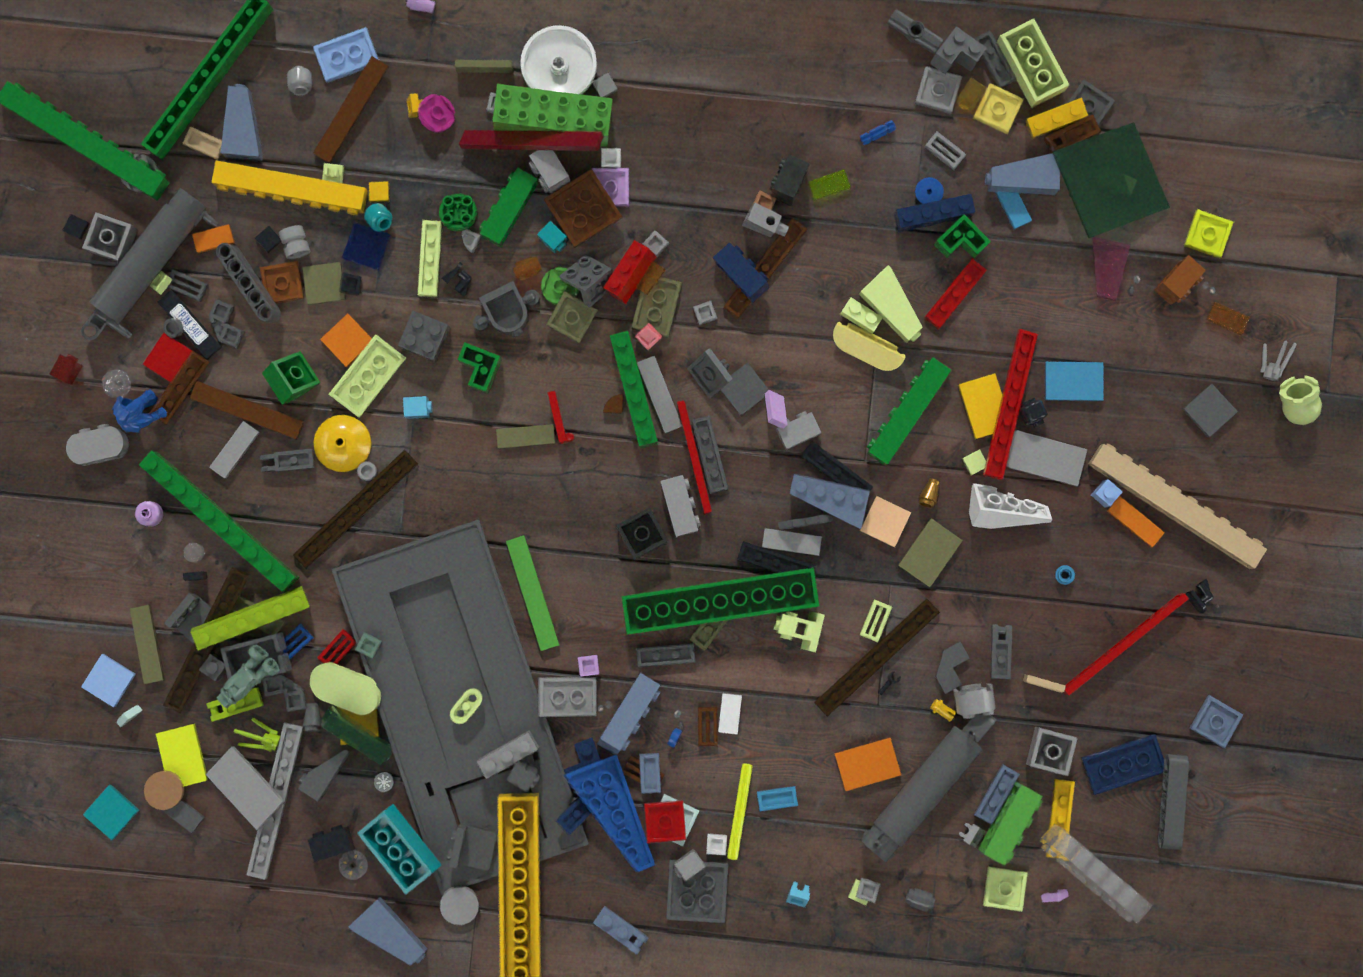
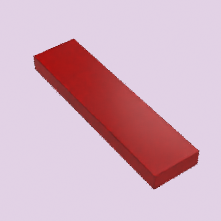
(955, 293)

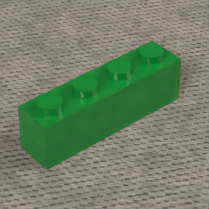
(509, 207)

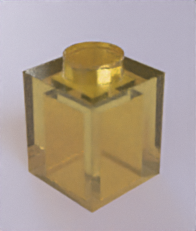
(970, 94)

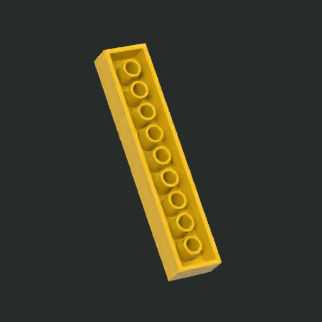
(519, 885)

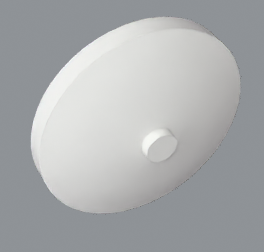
(559, 60)

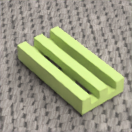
(879, 632)

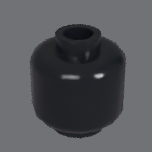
(1033, 412)

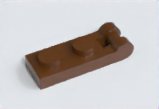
(1074, 133)

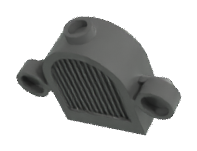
(506, 310)

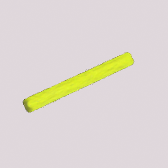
(739, 813)

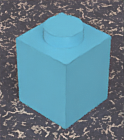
(417, 407)

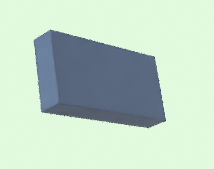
(650, 773)

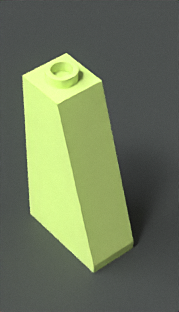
(891, 303)

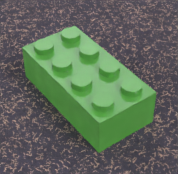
(1010, 824)

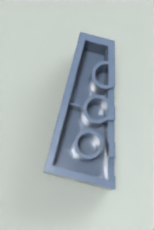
(836, 499)

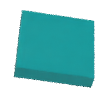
(111, 812)

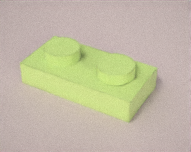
(861, 315)

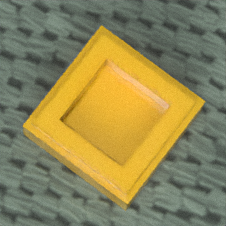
(379, 191)

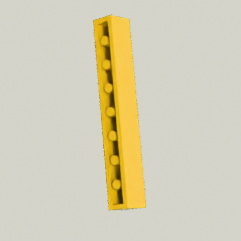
(289, 187)

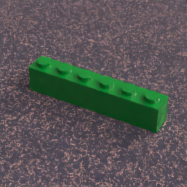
(633, 389)
(909, 411)

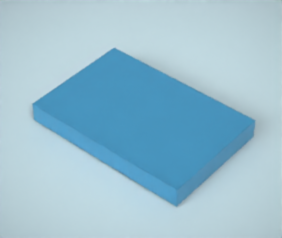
(1074, 381)

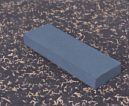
(996, 794)

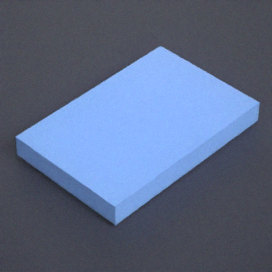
(345, 54)

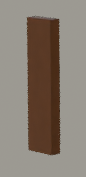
(181, 385)

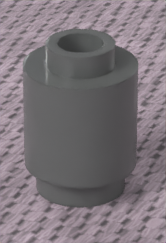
(920, 899)

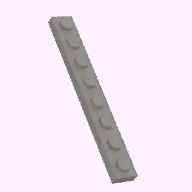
(280, 782)

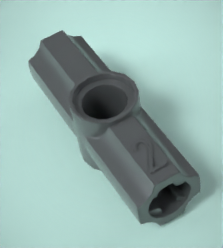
(905, 24)

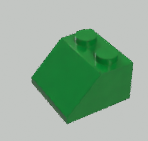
(290, 377)

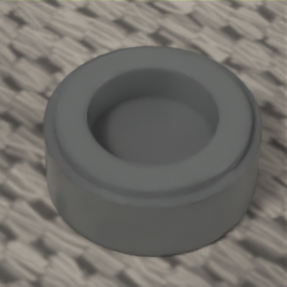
(173, 327)

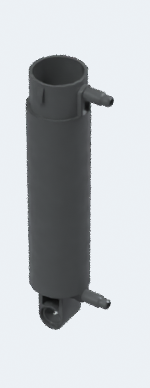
(144, 262)
(926, 787)

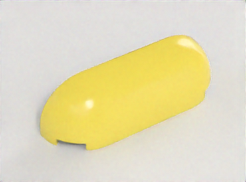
(867, 347)

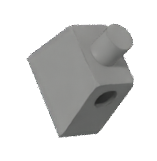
(757, 219)

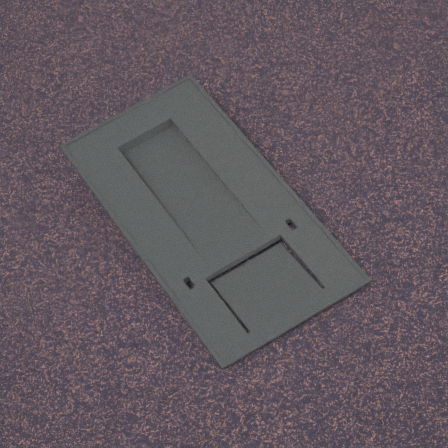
(442, 634)

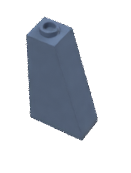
(240, 127)
(1026, 176)
(389, 932)

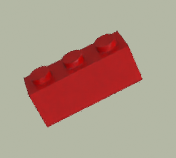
(629, 272)

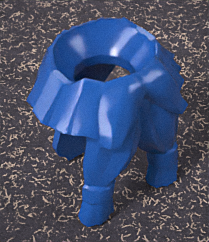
(130, 415)

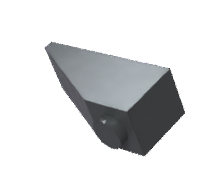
(319, 779)

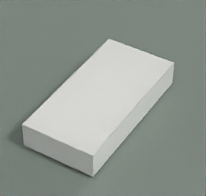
(729, 713)

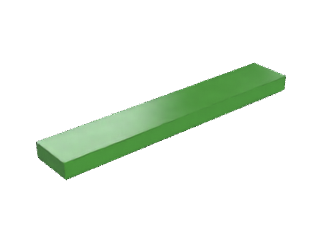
(532, 593)

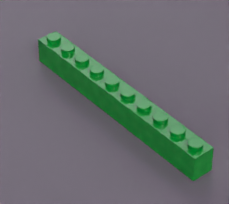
(206, 77)
(83, 141)
(219, 521)

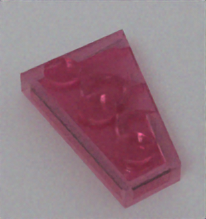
(1109, 266)

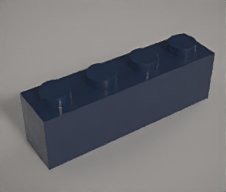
(934, 213)

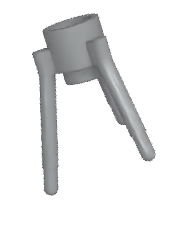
(1274, 371)

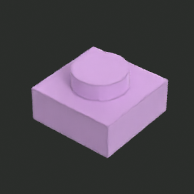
(588, 665)

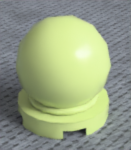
(1300, 400)

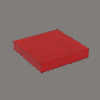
(167, 357)
(665, 821)

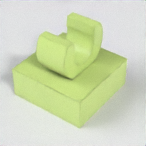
(333, 173)

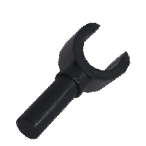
(890, 681)

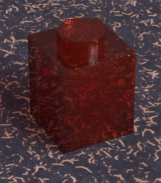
(66, 368)

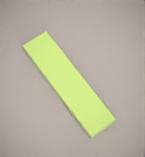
(429, 258)

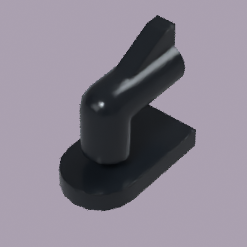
(465, 278)
(1200, 603)

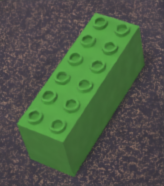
(548, 110)

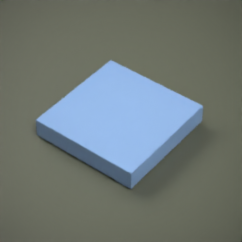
(108, 680)

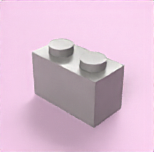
(799, 430)

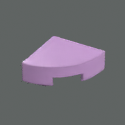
(1053, 897)

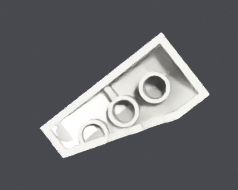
(998, 510)

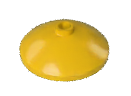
(355, 444)

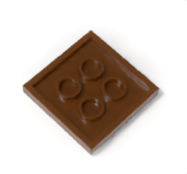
(583, 208)

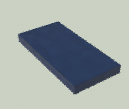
(1123, 764)

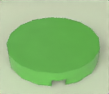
(553, 287)

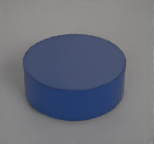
(674, 738)

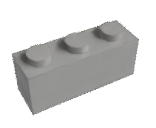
(680, 505)
(507, 754)

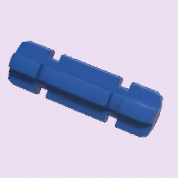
(877, 132)

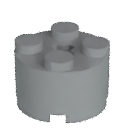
(974, 700)

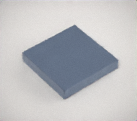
(1216, 721)

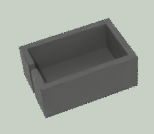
(238, 654)

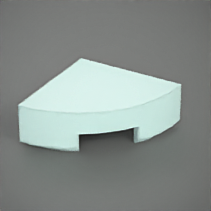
(128, 715)

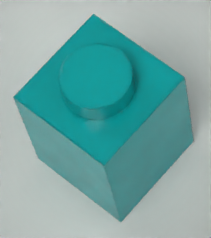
(553, 237)

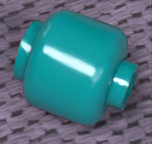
(378, 217)

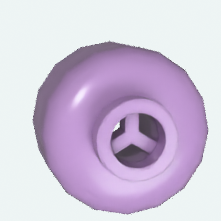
(149, 513)

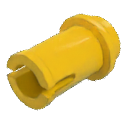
(943, 710)

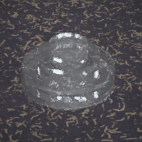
(116, 383)

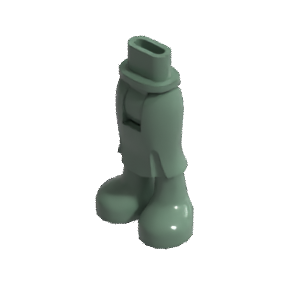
(246, 678)

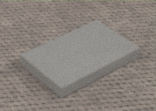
(567, 697)

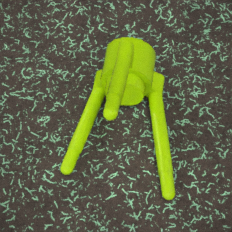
(269, 741)

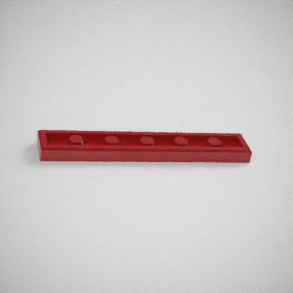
(694, 457)

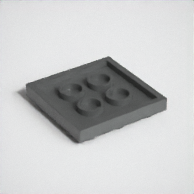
(699, 897)

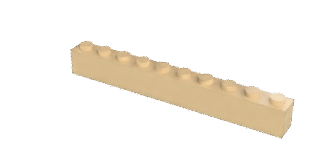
(1177, 506)

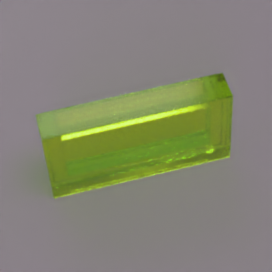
(829, 184)

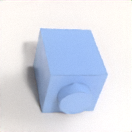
(1106, 493)

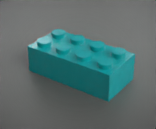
(399, 849)

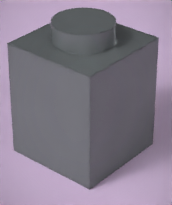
(214, 667)

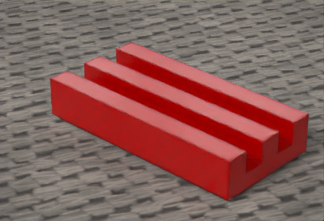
(334, 641)

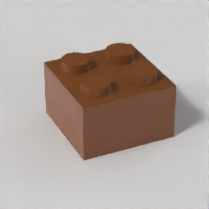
(1179, 280)

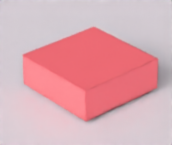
(648, 336)

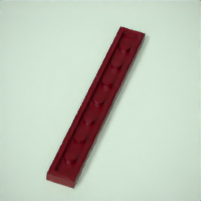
(531, 140)

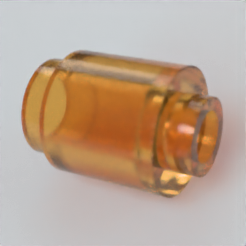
(527, 268)

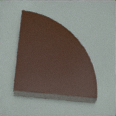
(614, 405)

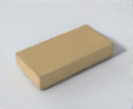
(203, 143)
(1044, 683)

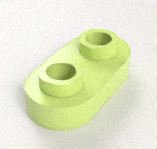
(466, 705)

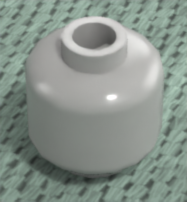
(299, 80)

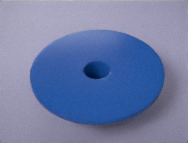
(929, 190)

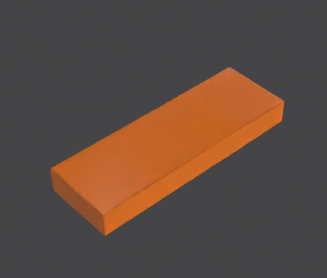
(1135, 521)

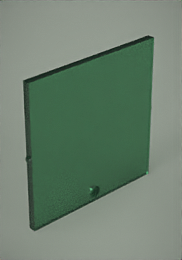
(1111, 180)

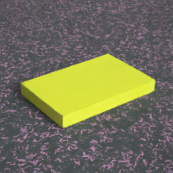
(182, 754)

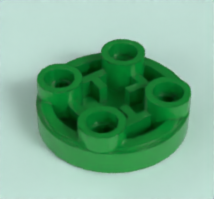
(458, 212)

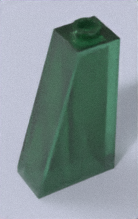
(356, 735)

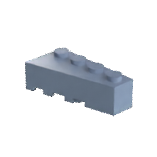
(628, 714)

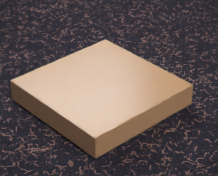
(885, 521)

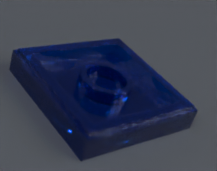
(366, 246)

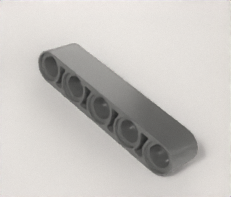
(242, 276)
(1173, 801)

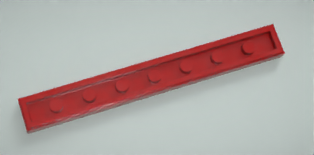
(1010, 404)
(1125, 643)

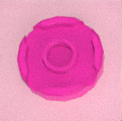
(436, 113)

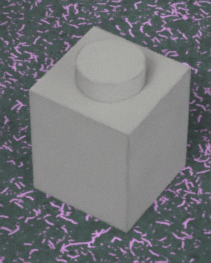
(689, 865)

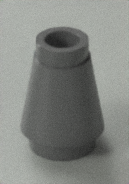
(312, 718)

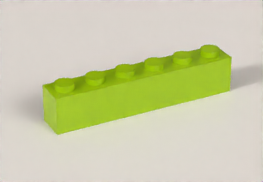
(250, 618)

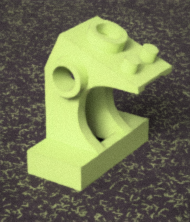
(787, 625)

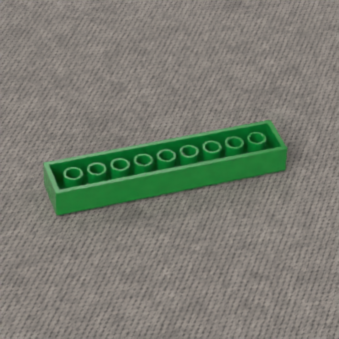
(720, 601)

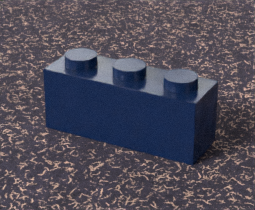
(741, 271)

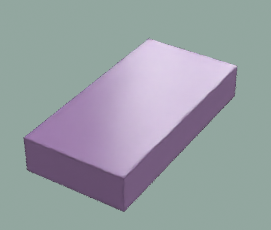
(776, 409)

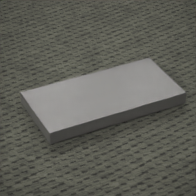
(1046, 458)
(245, 788)

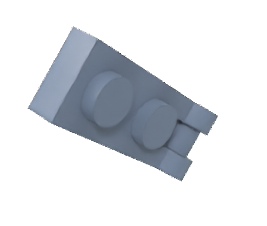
(620, 929)

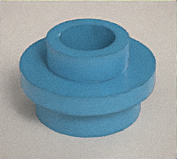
(1071, 575)

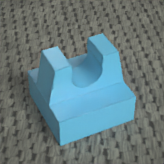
(797, 896)

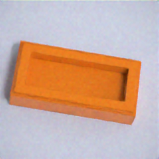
(211, 238)

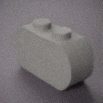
(97, 445)

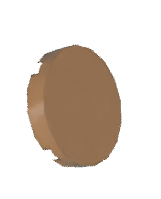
(163, 790)

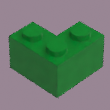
(963, 234)
(484, 364)

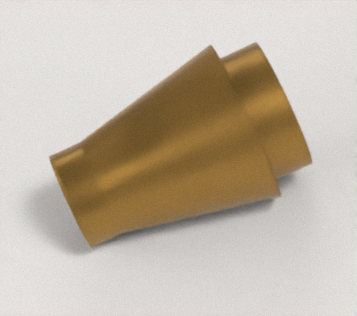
(929, 495)

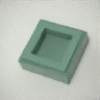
(368, 645)

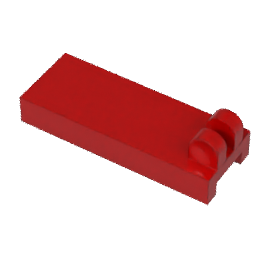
(562, 435)

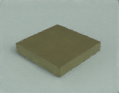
(323, 283)
(571, 317)

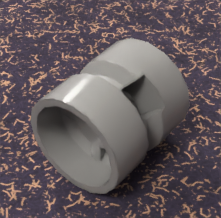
(294, 240)

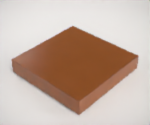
(283, 281)

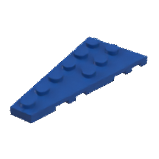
(609, 800)

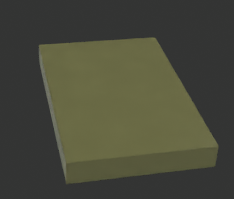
(658, 306)
(930, 552)

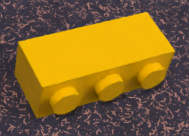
(1056, 118)

